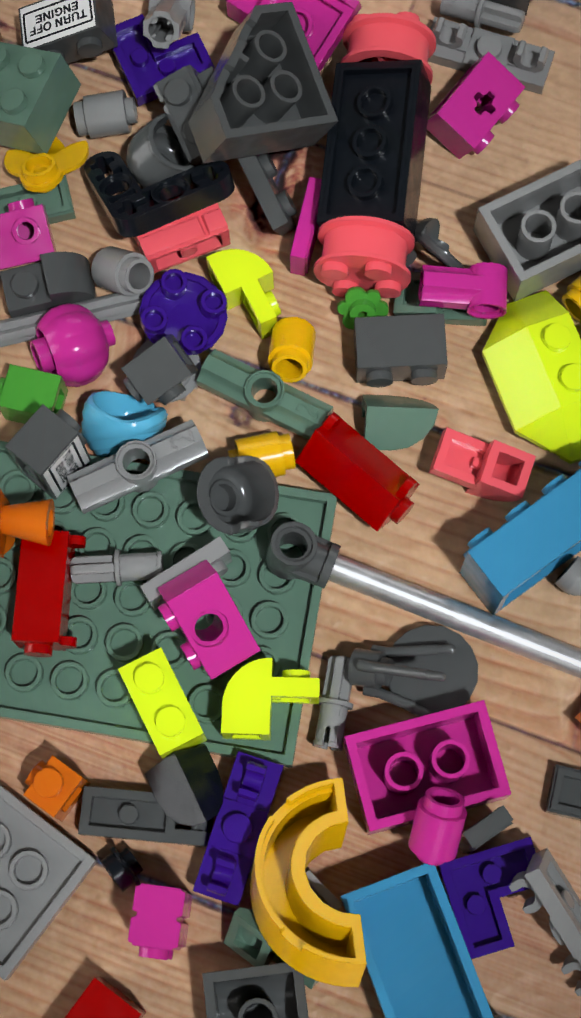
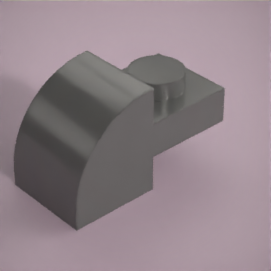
(49, 283)

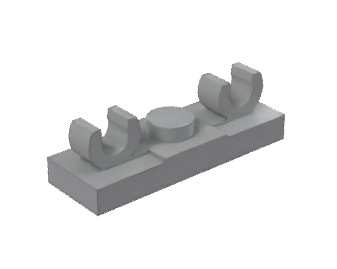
(462, 45)
(560, 901)

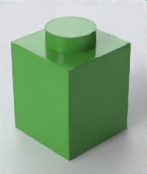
(27, 389)

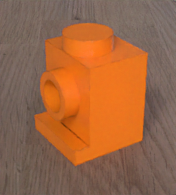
(54, 787)

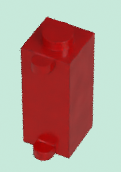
(358, 473)
(44, 595)

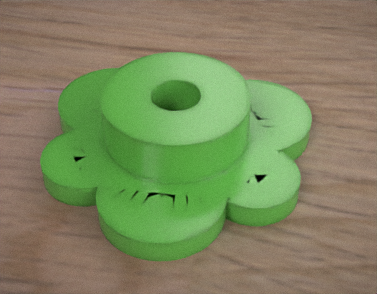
(361, 304)

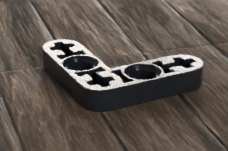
(146, 209)

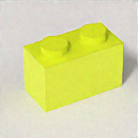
(162, 703)

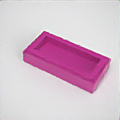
(306, 229)

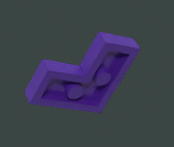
(146, 65)
(475, 891)

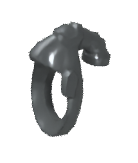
(427, 235)

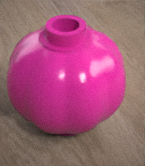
(72, 344)

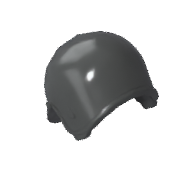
(155, 153)
(237, 494)

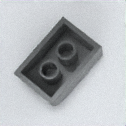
(255, 993)

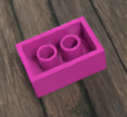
(404, 759)

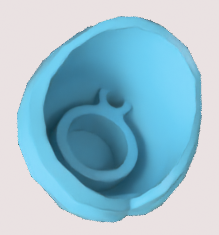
(117, 418)

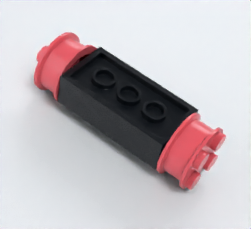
(375, 154)

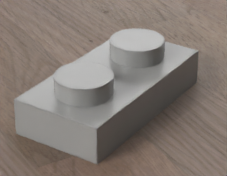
(214, 552)

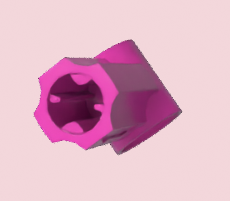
(476, 289)

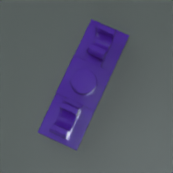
(238, 828)

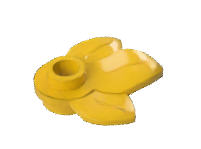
(46, 170)

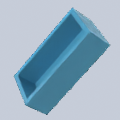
(527, 546)
(416, 948)

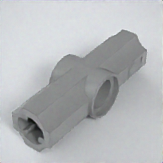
(109, 478)

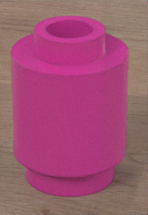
(438, 826)

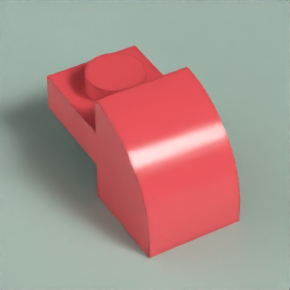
(486, 469)

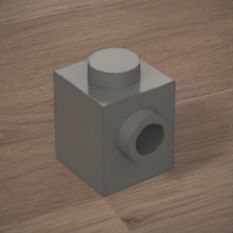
(159, 372)

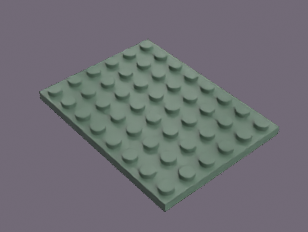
(118, 625)

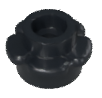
(122, 868)

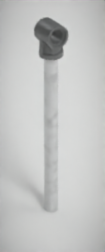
(323, 564)

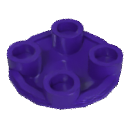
(186, 308)

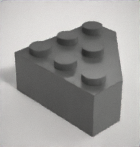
(263, 91)

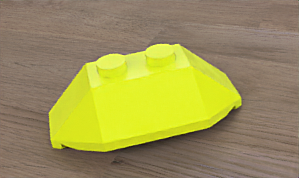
(538, 373)

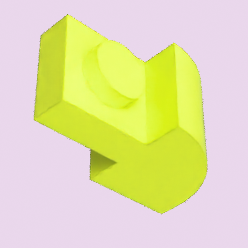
(246, 281)

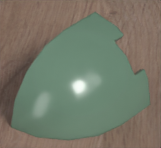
(396, 420)

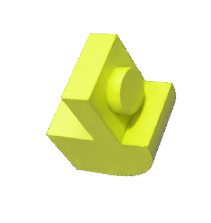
(251, 694)

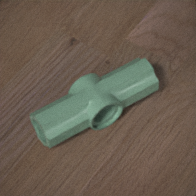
(240, 383)

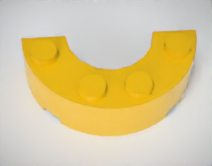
(287, 911)

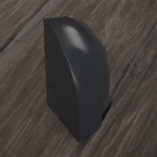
(187, 786)

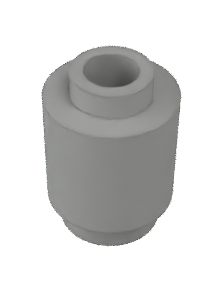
(105, 114)
(122, 271)

